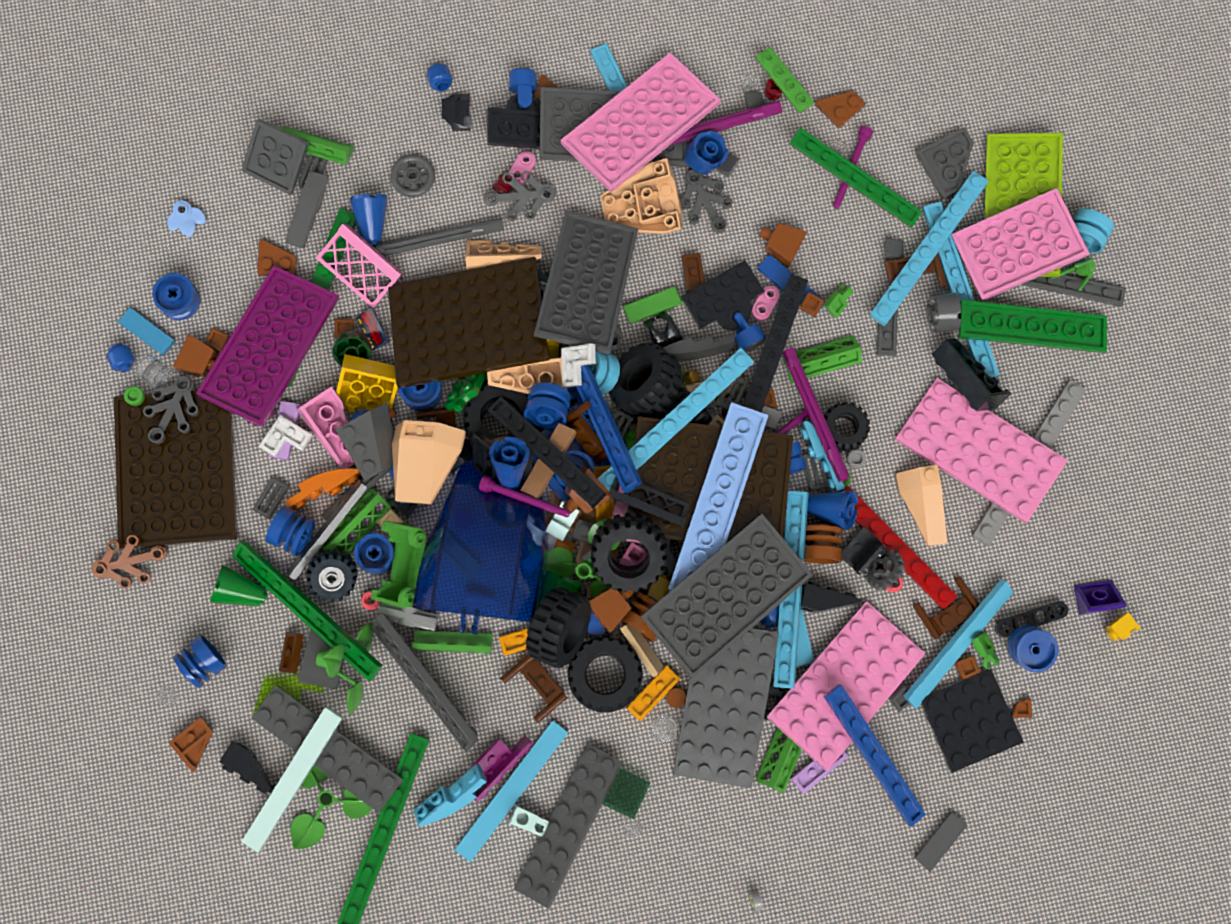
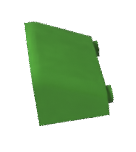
(406, 564)

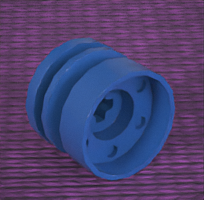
(290, 531)
(196, 664)

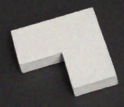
(572, 360)
(282, 432)

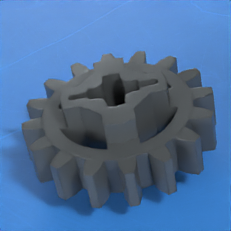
(892, 563)

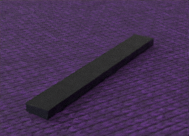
(547, 452)

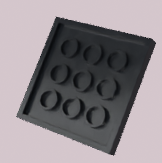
(971, 721)

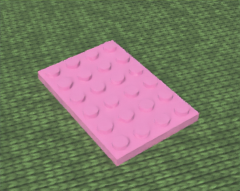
(1020, 244)

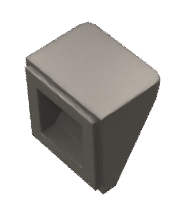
(753, 99)
(728, 166)
(893, 249)
(897, 698)

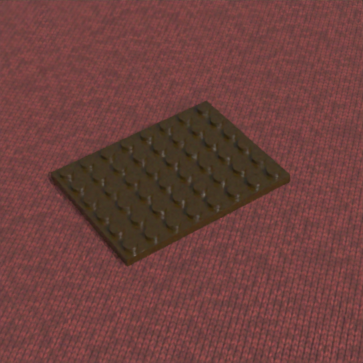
(466, 323)
(682, 466)
(176, 487)

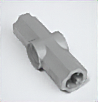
(409, 616)

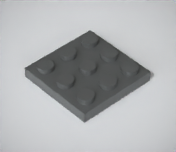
(275, 156)

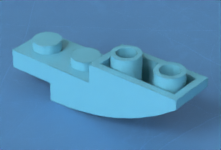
(817, 452)
(450, 800)

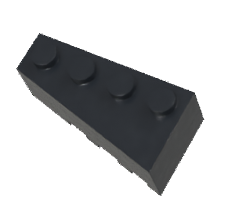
(969, 376)

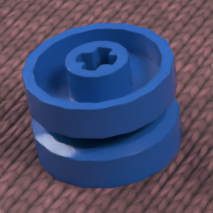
(176, 296)
(425, 398)
(547, 405)
(1032, 648)

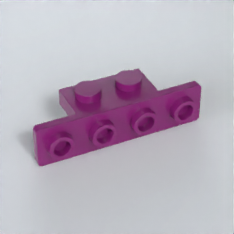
(497, 761)

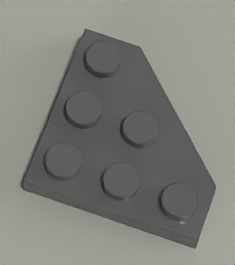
(947, 161)

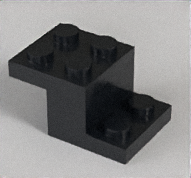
(481, 458)

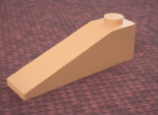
(484, 253)
(525, 376)
(924, 499)

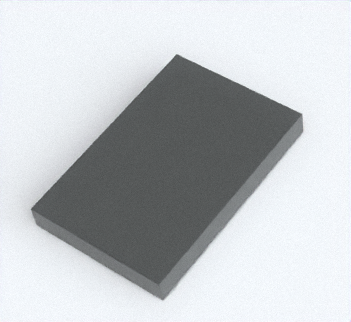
(314, 674)

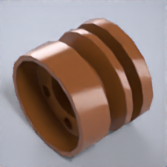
(822, 541)
(634, 620)

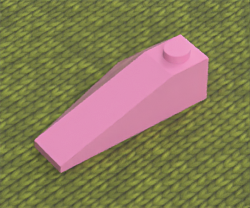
(323, 416)

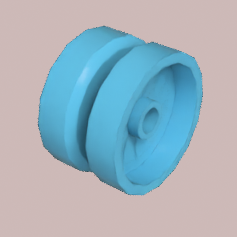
(1093, 228)
(605, 371)

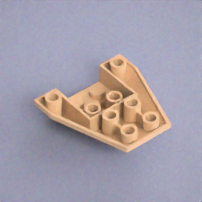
(646, 200)
(423, 459)

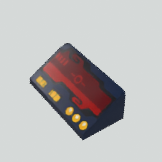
(372, 329)

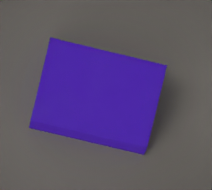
(1098, 597)

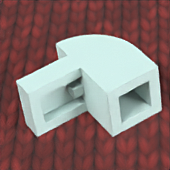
(560, 525)

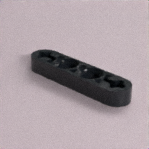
(1031, 618)

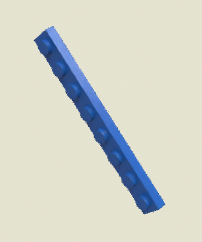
(608, 432)
(874, 755)

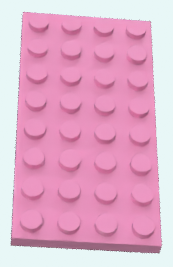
(640, 122)
(981, 451)
(868, 661)

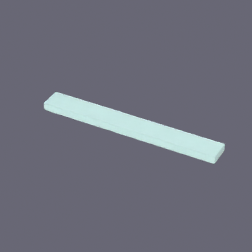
(292, 779)

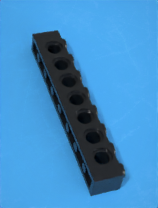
(775, 343)

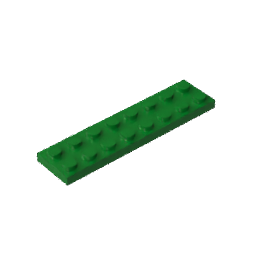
(1033, 326)

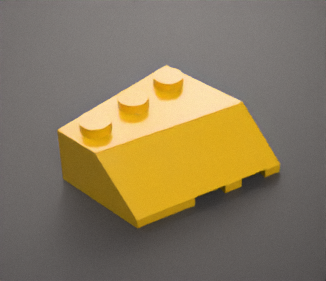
(366, 384)

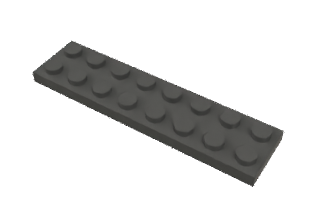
(425, 684)
(340, 758)
(568, 826)

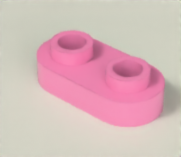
(520, 166)
(765, 302)

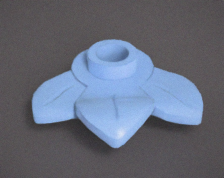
(187, 220)

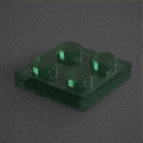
(626, 793)

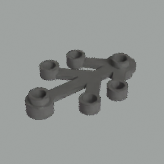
(522, 195)
(704, 199)
(172, 406)

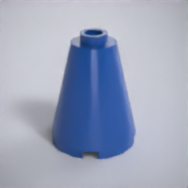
(370, 215)
(509, 460)
(834, 508)

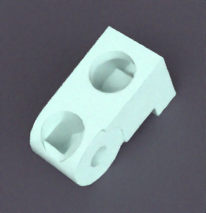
(528, 821)

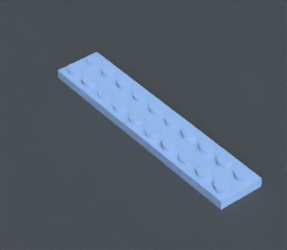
(721, 489)

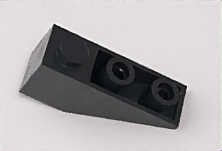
(818, 599)
(245, 763)

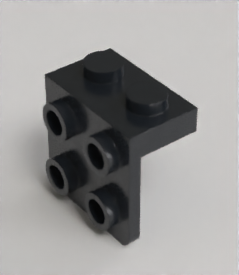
(862, 551)

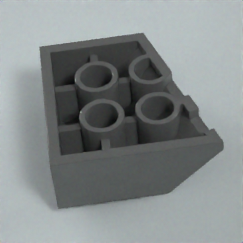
(369, 441)

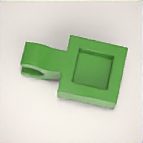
(837, 301)
(985, 648)

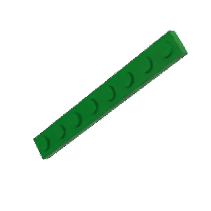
(855, 177)

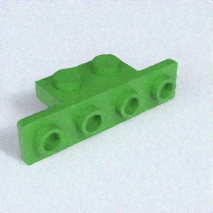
(784, 80)

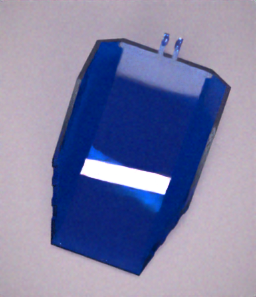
(483, 555)

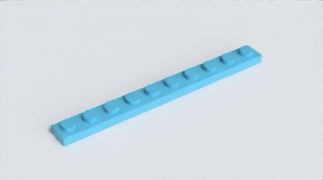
(928, 248)
(958, 284)
(683, 413)
(790, 608)

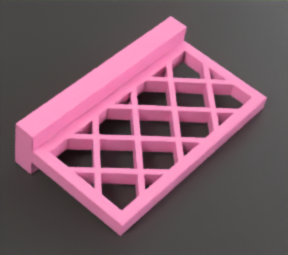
(370, 253)

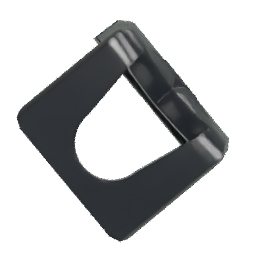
(667, 337)

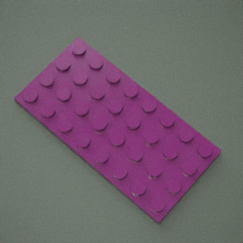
(267, 346)

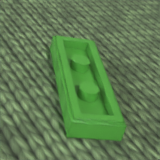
(652, 305)

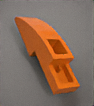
(329, 481)

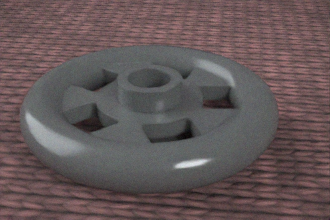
(413, 191)

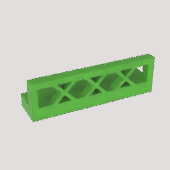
(323, 147)
(828, 361)
(353, 518)
(452, 642)
(783, 768)

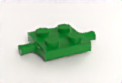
(464, 391)

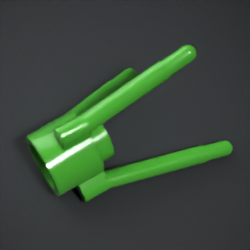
(1083, 268)

